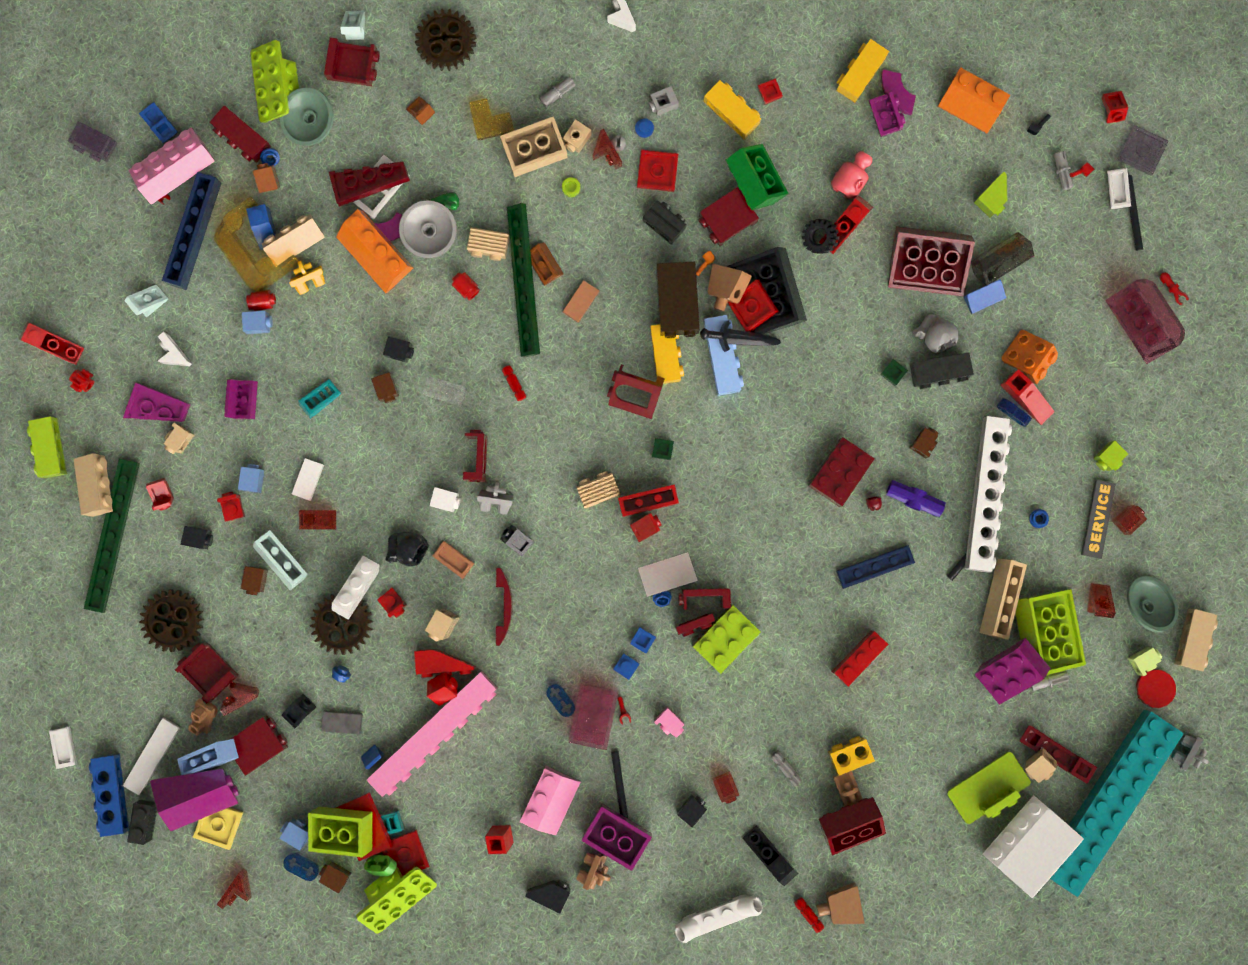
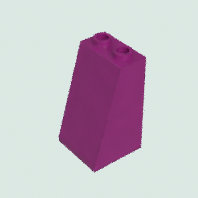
(193, 796)

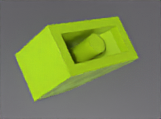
(994, 197)

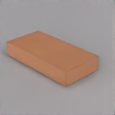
(580, 301)
(453, 559)

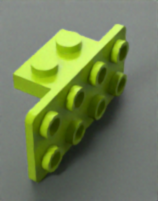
(272, 80)
(989, 789)
(393, 896)

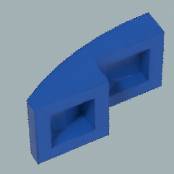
(158, 123)

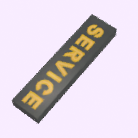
(1098, 519)

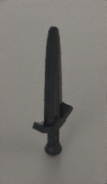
(736, 337)

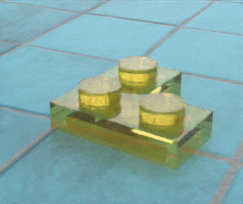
(487, 125)

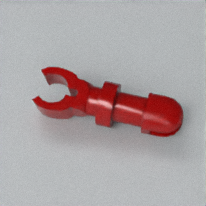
(1166, 278)

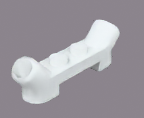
(717, 917)

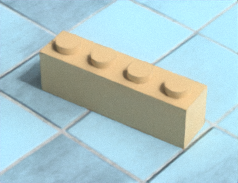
(1003, 598)

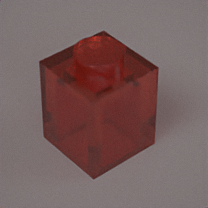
(1130, 519)
(726, 787)

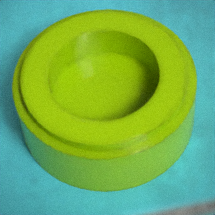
(571, 187)

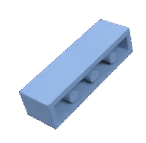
(723, 363)

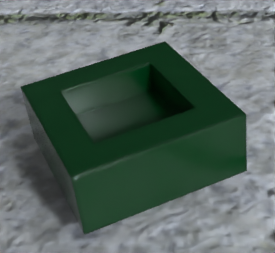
(894, 372)
(662, 449)

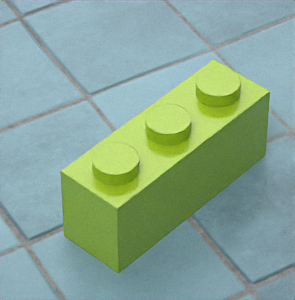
(46, 447)

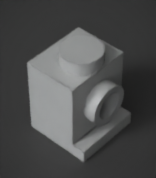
(666, 95)

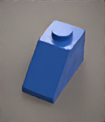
(261, 223)

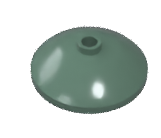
(302, 106)
(1152, 604)

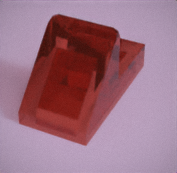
(604, 147)
(317, 519)
(1101, 601)
(242, 695)
(240, 887)

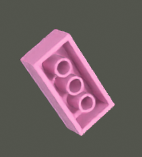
(170, 165)

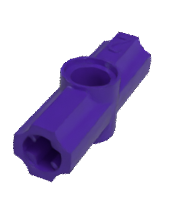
(915, 498)

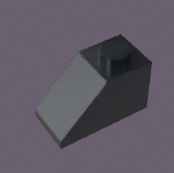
(550, 894)

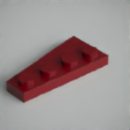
(361, 183)

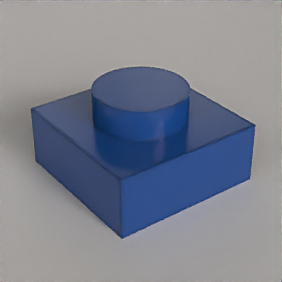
(642, 640)
(626, 666)

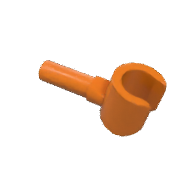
(709, 258)

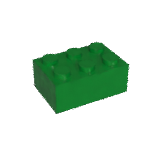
(756, 176)

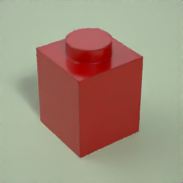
(442, 688)
(499, 839)

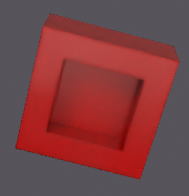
(770, 91)

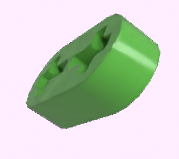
(380, 865)

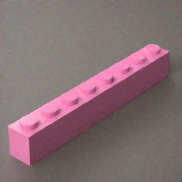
(431, 734)

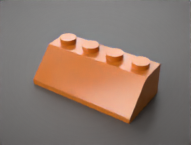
(373, 250)

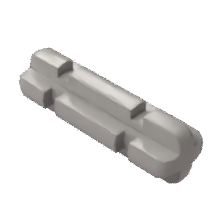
(786, 768)

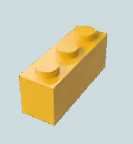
(861, 70)
(732, 109)
(666, 356)

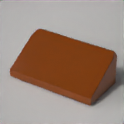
(545, 263)

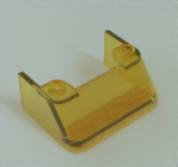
(258, 274)

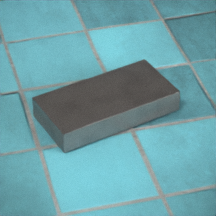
(342, 722)

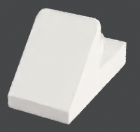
(623, 17)
(175, 355)

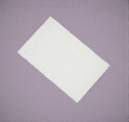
(667, 574)

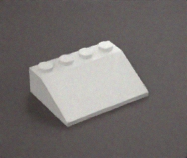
(1033, 846)

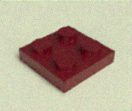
(687, 627)

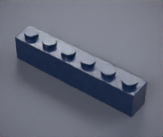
(191, 231)

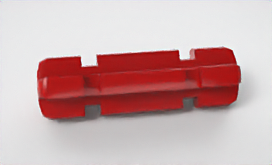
(514, 383)
(809, 915)

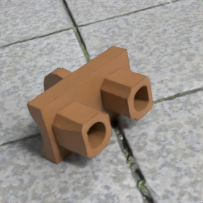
(202, 717)
(847, 788)
(597, 872)

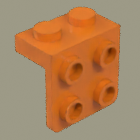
(1030, 355)

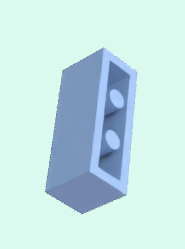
(208, 757)

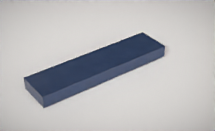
(875, 566)

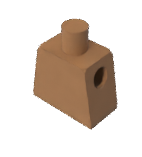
(727, 285)
(843, 905)

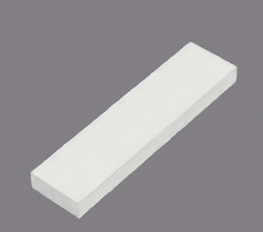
(151, 756)

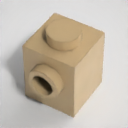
(576, 137)
(1040, 766)

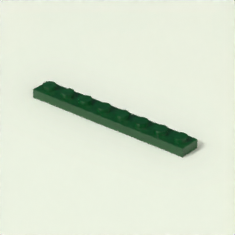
(523, 280)
(111, 536)

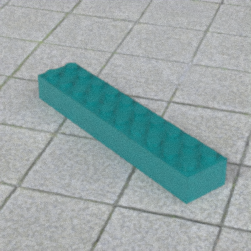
(1116, 797)

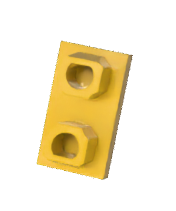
(299, 281)

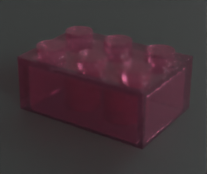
(593, 716)

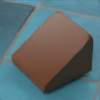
(420, 110)

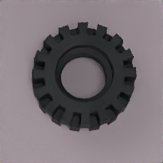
(830, 240)

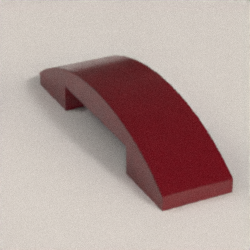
(502, 581)
(1065, 758)

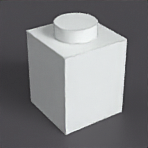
(445, 500)

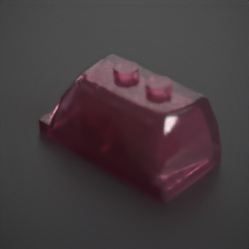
(1147, 319)

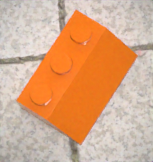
(973, 100)

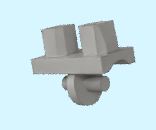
(495, 495)
(1184, 760)

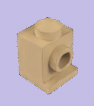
(177, 439)

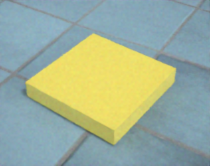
(219, 827)

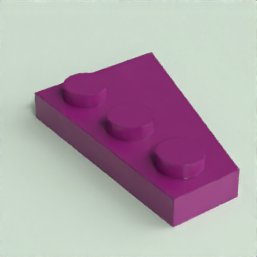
(155, 405)

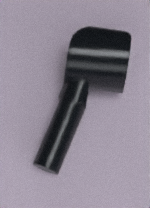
(1035, 128)

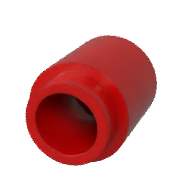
(465, 285)
(260, 300)

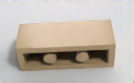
(293, 239)
(93, 485)
(441, 624)
(1196, 639)

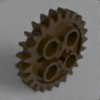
(444, 23)
(324, 629)
(168, 637)

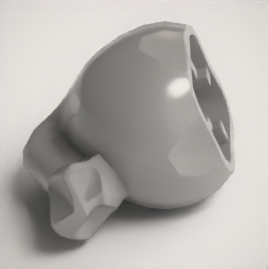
(938, 333)

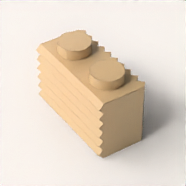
(488, 243)
(598, 490)

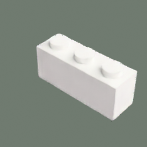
(355, 587)

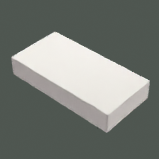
(1119, 188)
(307, 479)
(63, 747)

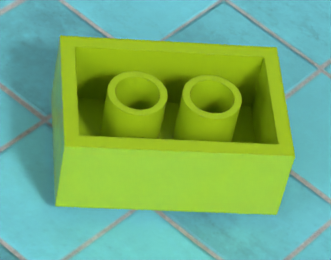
(726, 639)
(340, 831)

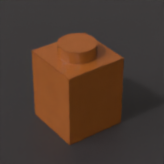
(266, 178)

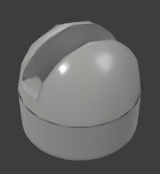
(622, 143)

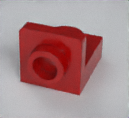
(1115, 106)
(231, 506)
(392, 603)

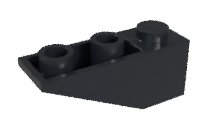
(770, 856)

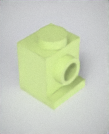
(1145, 660)

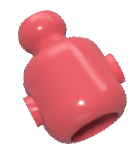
(851, 176)

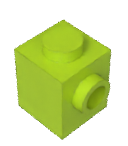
(1110, 457)

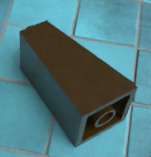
(677, 299)

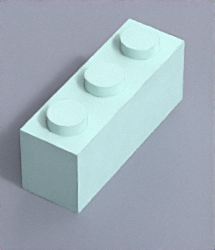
(279, 560)

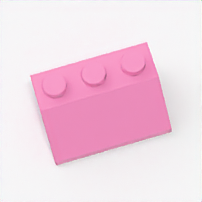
(550, 801)

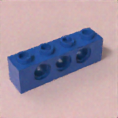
(114, 785)

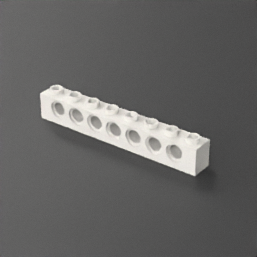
(982, 483)

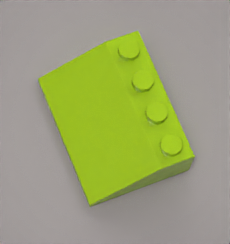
(1052, 629)

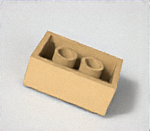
(534, 146)

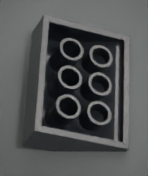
(777, 278)

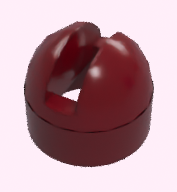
(874, 503)

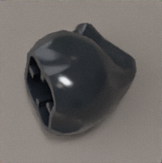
(406, 548)

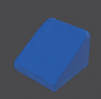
(371, 756)

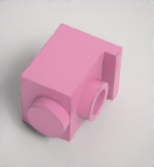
(670, 723)

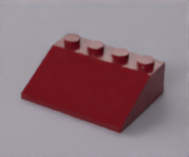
(930, 261)

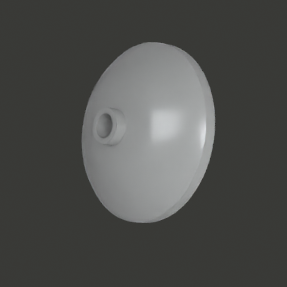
(417, 221)

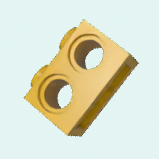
(852, 761)

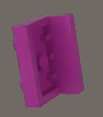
(887, 114)
(241, 399)

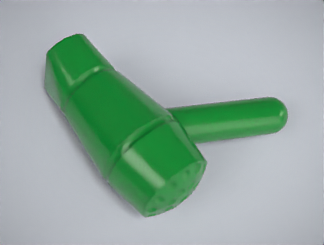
(449, 200)

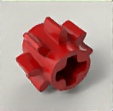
(81, 380)

